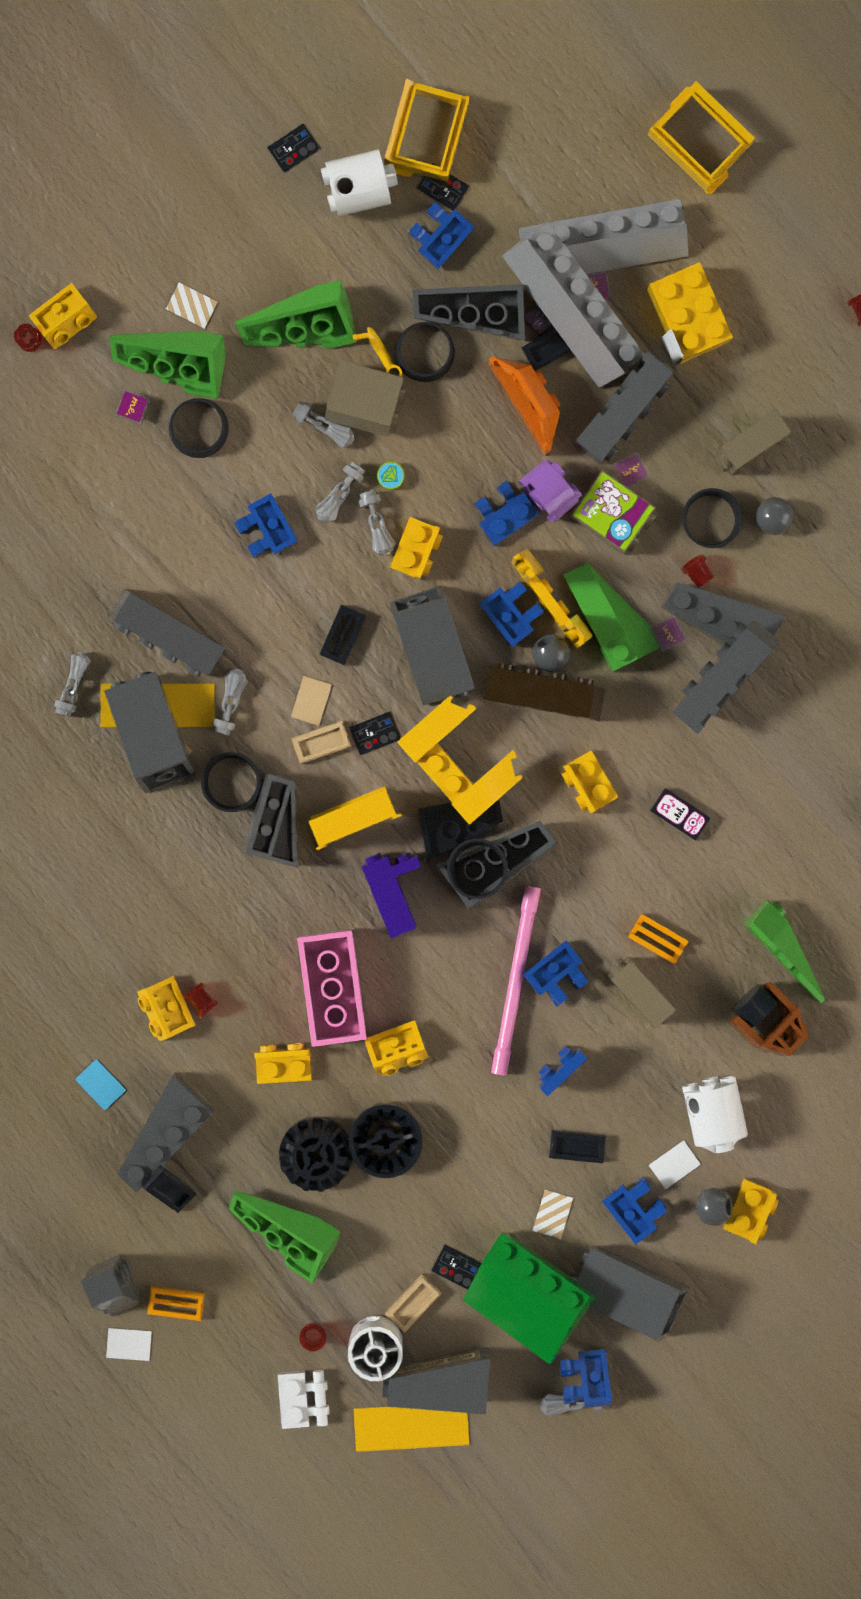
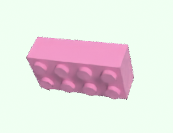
(332, 987)

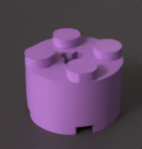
(549, 490)

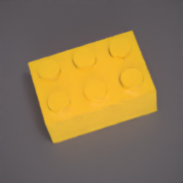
(691, 311)

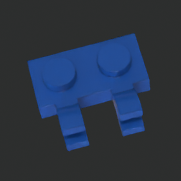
(446, 238)
(507, 519)
(272, 525)
(507, 617)
(552, 969)
(553, 1078)
(629, 1213)
(594, 1379)

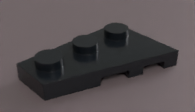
(446, 829)

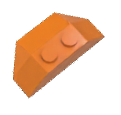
(530, 398)

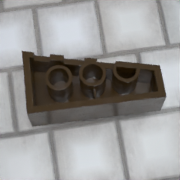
(543, 692)

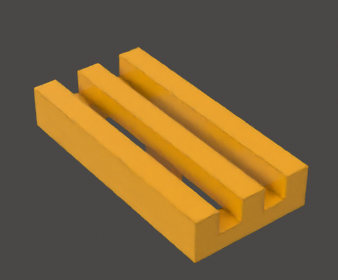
(677, 950)
(180, 1303)

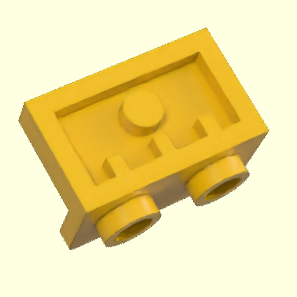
(63, 316)
(415, 548)
(589, 782)
(165, 1009)
(396, 1049)
(283, 1065)
(751, 1211)

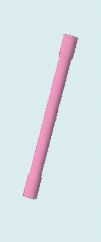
(503, 1049)

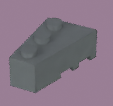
(273, 822)
(111, 1286)

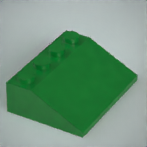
(528, 1297)

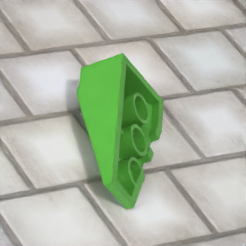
(310, 317)
(184, 358)
(612, 621)
(778, 937)
(298, 1236)

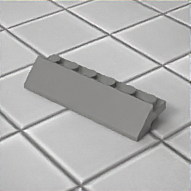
(623, 236)
(573, 305)

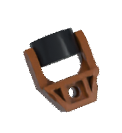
(756, 1006)

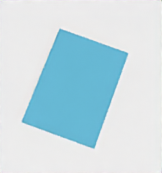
(100, 1084)

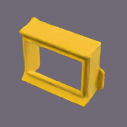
(681, 157)
(406, 166)
(352, 816)

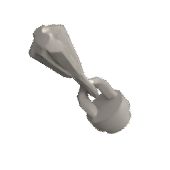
(339, 434)
(329, 507)
(382, 541)
(79, 664)
(234, 684)
(554, 1405)

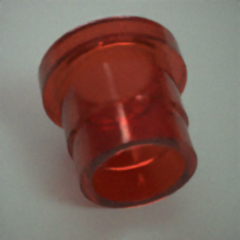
(698, 570)
(309, 1344)

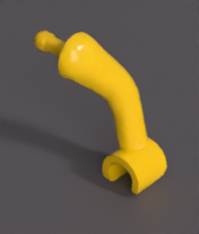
(379, 348)

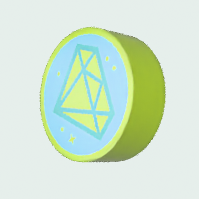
(390, 475)

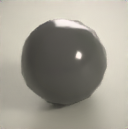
(774, 516)
(551, 653)
(714, 1206)

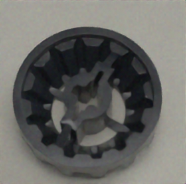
(327, 1132)
(361, 1145)

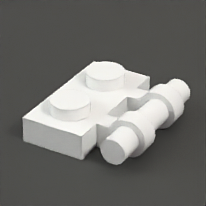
(294, 1402)

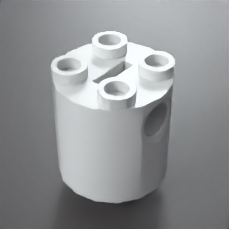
(368, 179)
(715, 1113)
(375, 1348)

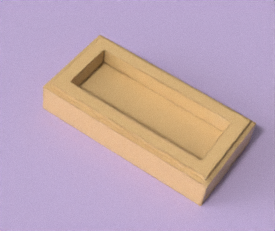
(321, 742)
(413, 1303)

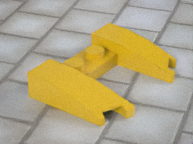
(529, 569)
(466, 797)

